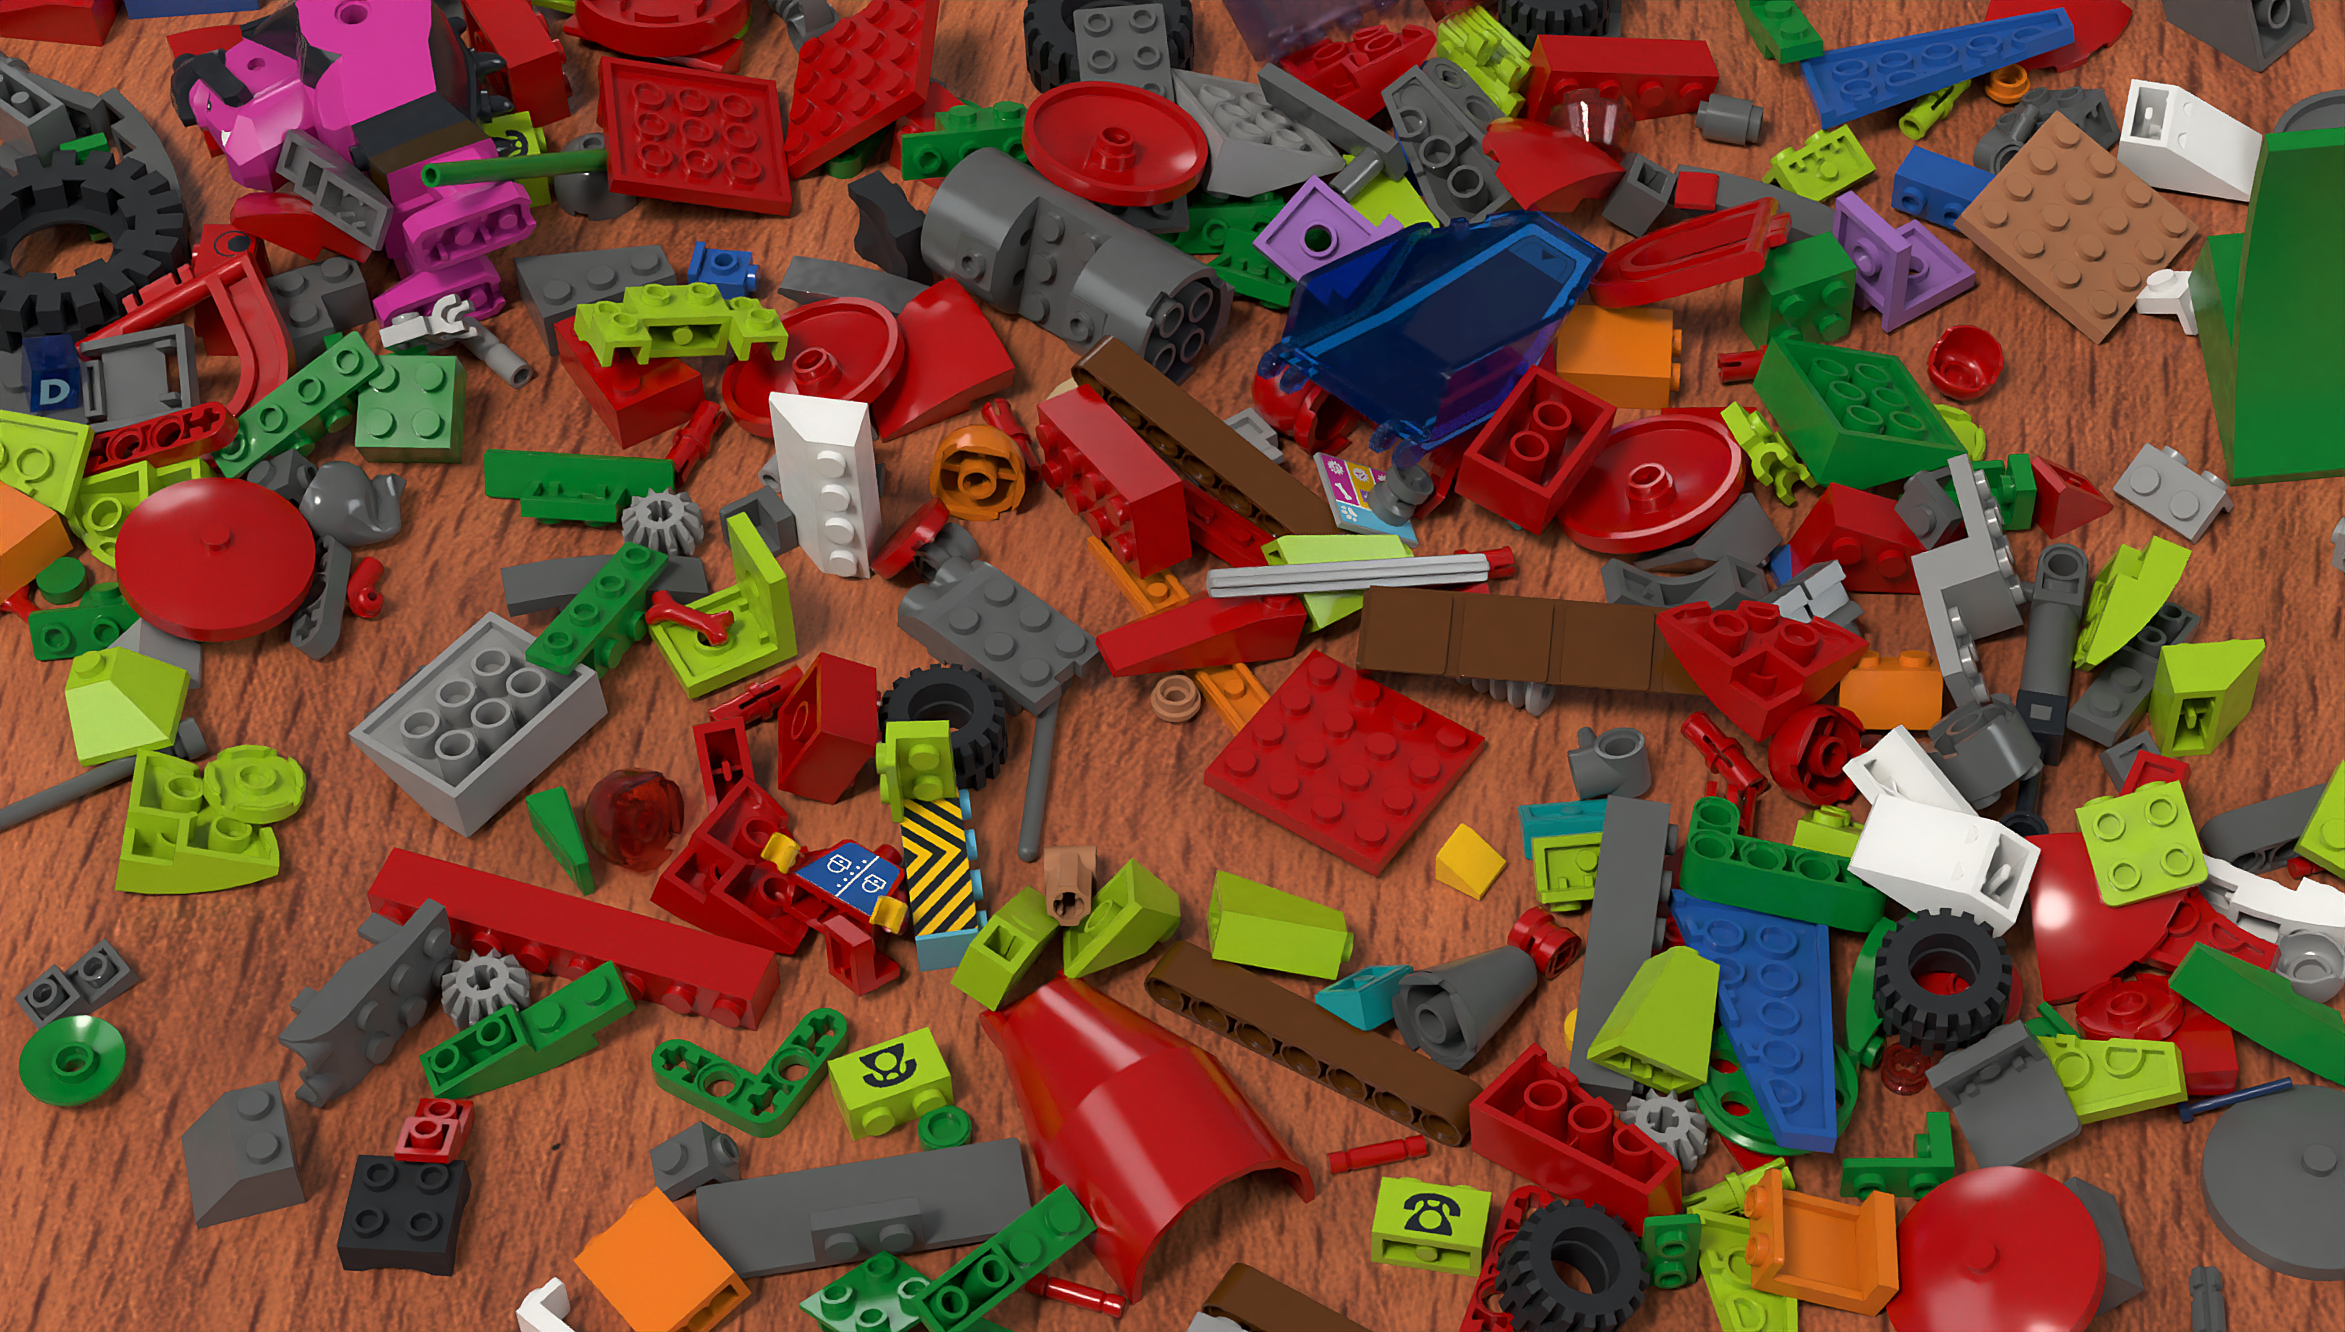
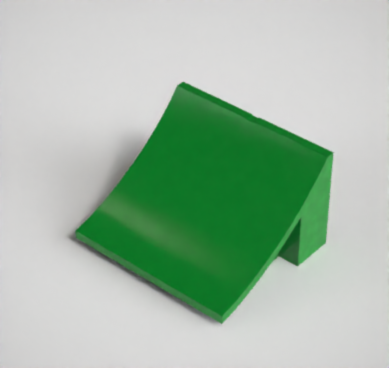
(2276, 316)

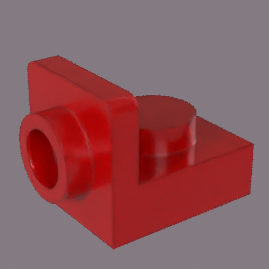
(855, 958)

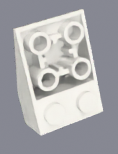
(2186, 143)
(1944, 861)

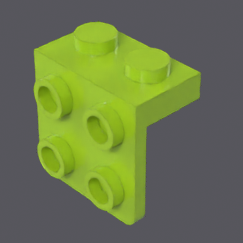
(2142, 843)

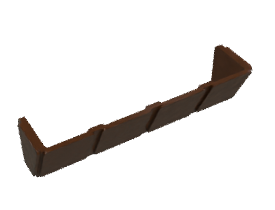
(1518, 640)

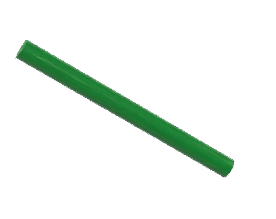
(514, 167)

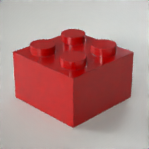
(828, 728)

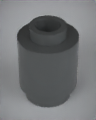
(1729, 119)

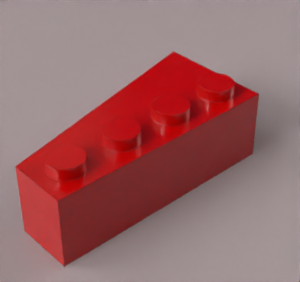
(1653, 74)
(1572, 1144)

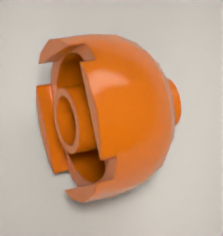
(978, 472)

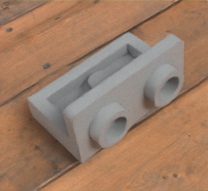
(2172, 493)

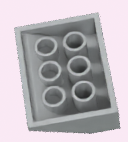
(1249, 140)
(479, 724)

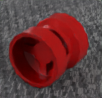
(1546, 943)

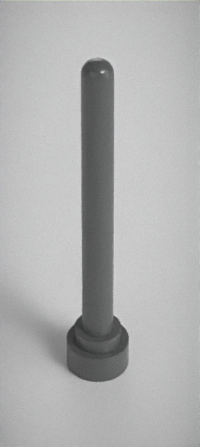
(187, 743)
(1038, 779)

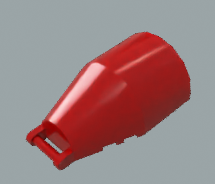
(1128, 1117)

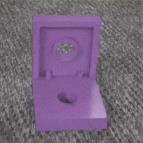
(1317, 208)
(1888, 255)

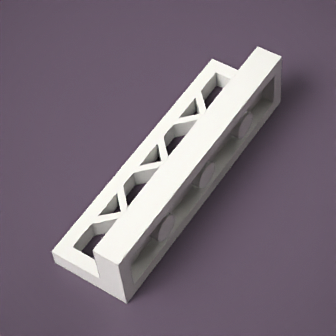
(1905, 771)

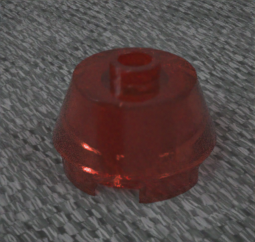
(1596, 119)

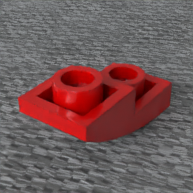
(435, 1131)

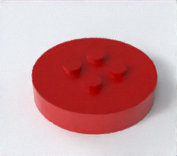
(661, 26)

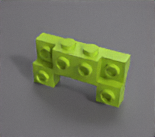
(678, 324)

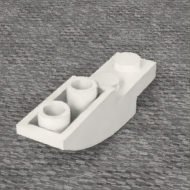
(2271, 909)

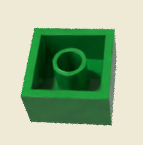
(1800, 293)
(412, 410)

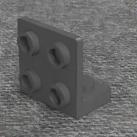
(2083, 107)

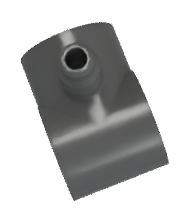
(1998, 147)
(1610, 764)

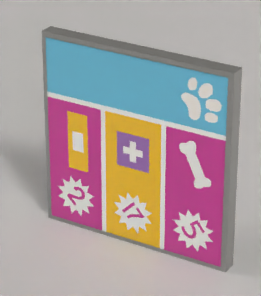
(1347, 491)

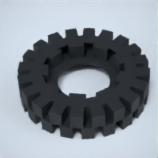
(122, 201)

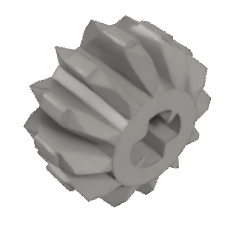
(664, 523)
(483, 988)
(1670, 1125)

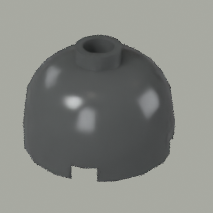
(590, 191)

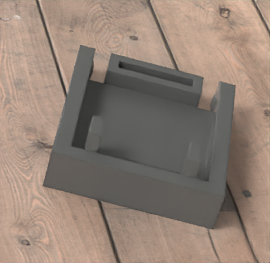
(135, 376)

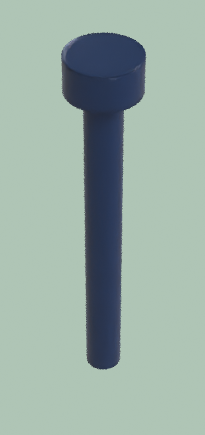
(2187, 1110)

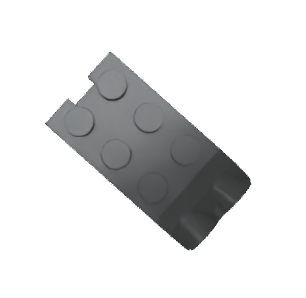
(999, 628)
(369, 1002)

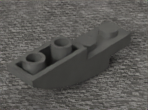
(2124, 688)

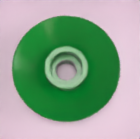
(70, 1045)

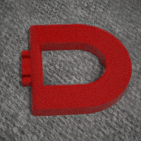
(1645, 266)
(247, 311)

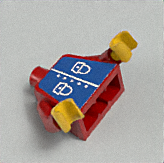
(843, 881)

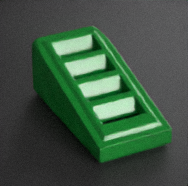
(557, 828)

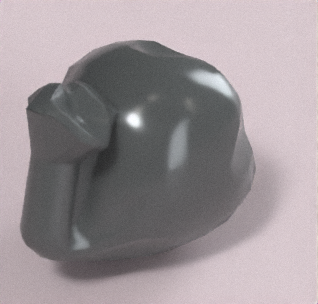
(353, 506)

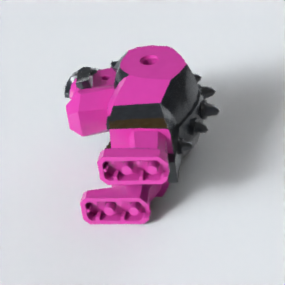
(389, 95)

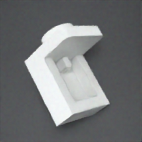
(2169, 294)
(545, 1309)

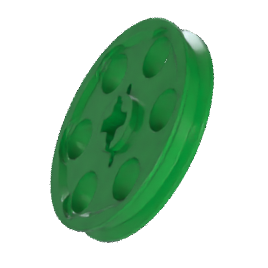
(1752, 1129)

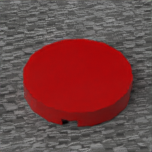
(909, 537)
(2129, 1009)

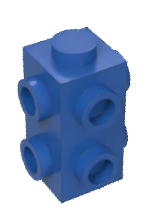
(1936, 186)

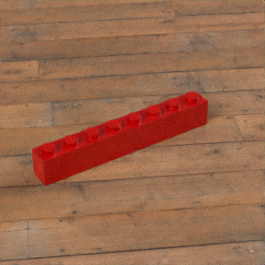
(574, 936)

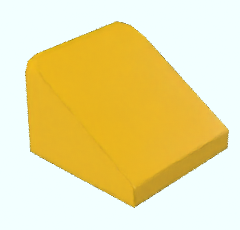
(1468, 863)

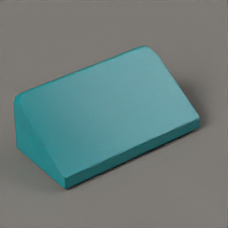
(1559, 819)
(1364, 996)

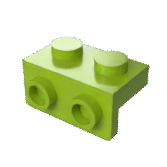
(1565, 868)

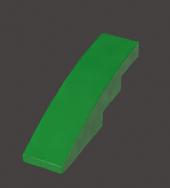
(2264, 1009)

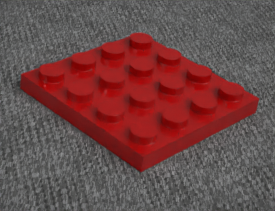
(859, 79)
(693, 136)
(1344, 762)

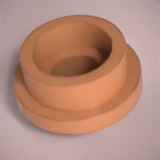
(1178, 689)

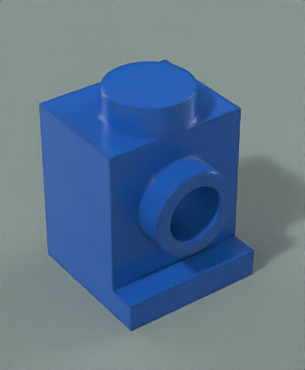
(728, 269)

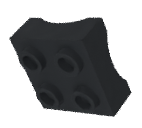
(889, 228)
(403, 1215)

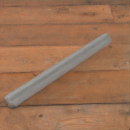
(1346, 575)

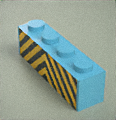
(940, 879)

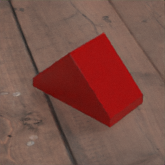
(2064, 498)
(722, 757)

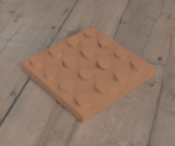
(2076, 226)

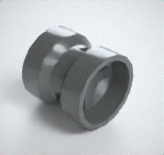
(1397, 495)
(949, 542)

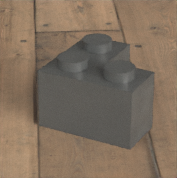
(320, 303)

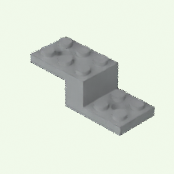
(1969, 585)

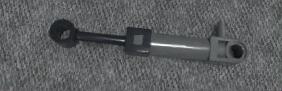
(2047, 667)

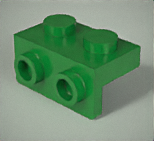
(1251, 272)

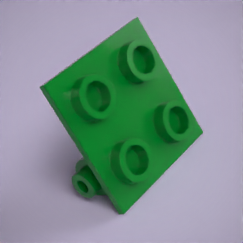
(869, 1298)

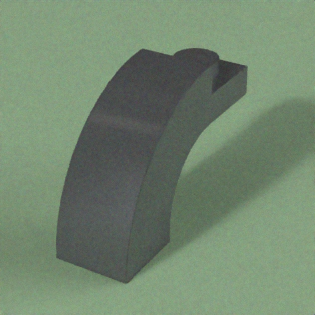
(1721, 585)

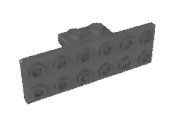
(1131, 49)
(864, 1208)

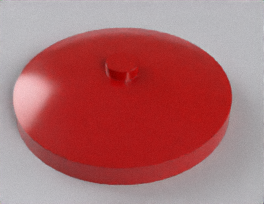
(1114, 143)
(832, 351)
(1655, 485)
(215, 559)
(1998, 1257)

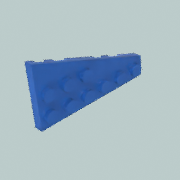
(1891, 71)
(1773, 1011)

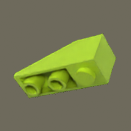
(1006, 948)

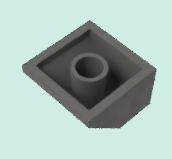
(1740, 532)

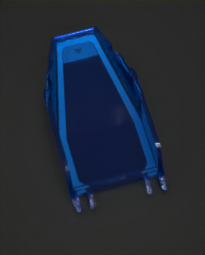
(1434, 323)

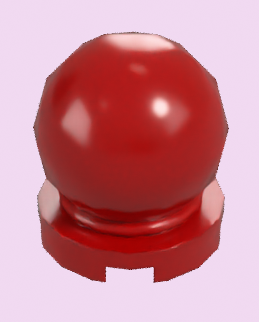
(1309, 415)

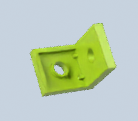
(762, 617)

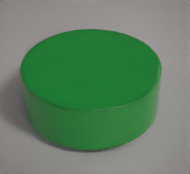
(63, 581)
(944, 1128)

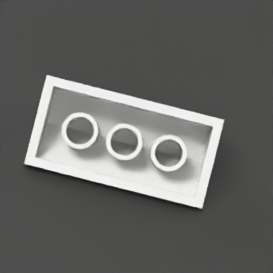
(829, 480)

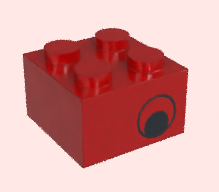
(217, 245)

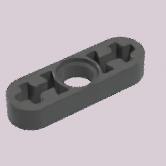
(320, 615)

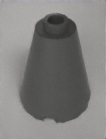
(1462, 1003)

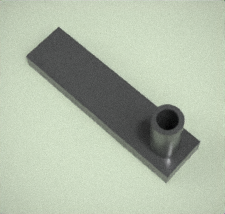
(1372, 147)

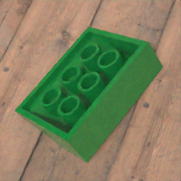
(1852, 413)

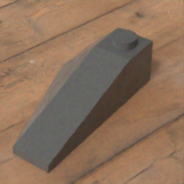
(1445, 151)

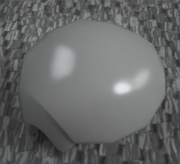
(2312, 964)

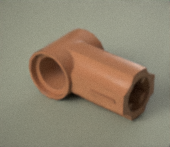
(1069, 882)

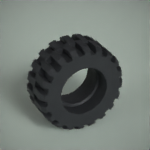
(1052, 39)

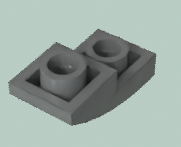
(80, 989)

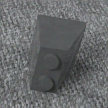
(2243, 29)

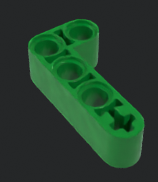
(1772, 875)

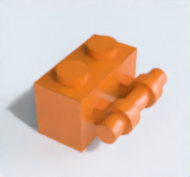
(1893, 690)

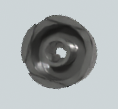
(1984, 749)

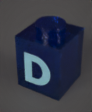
(50, 373)

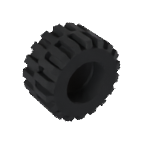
(1553, 17)
(968, 705)
(1946, 945)
(1591, 1245)

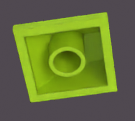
(123, 704)
(1124, 922)

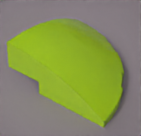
(111, 496)
(2127, 597)
(181, 842)

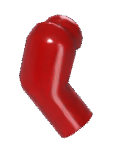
(360, 592)

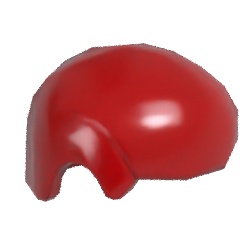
(1965, 362)

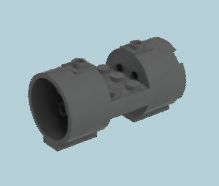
(1070, 264)

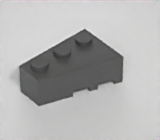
(558, 282)

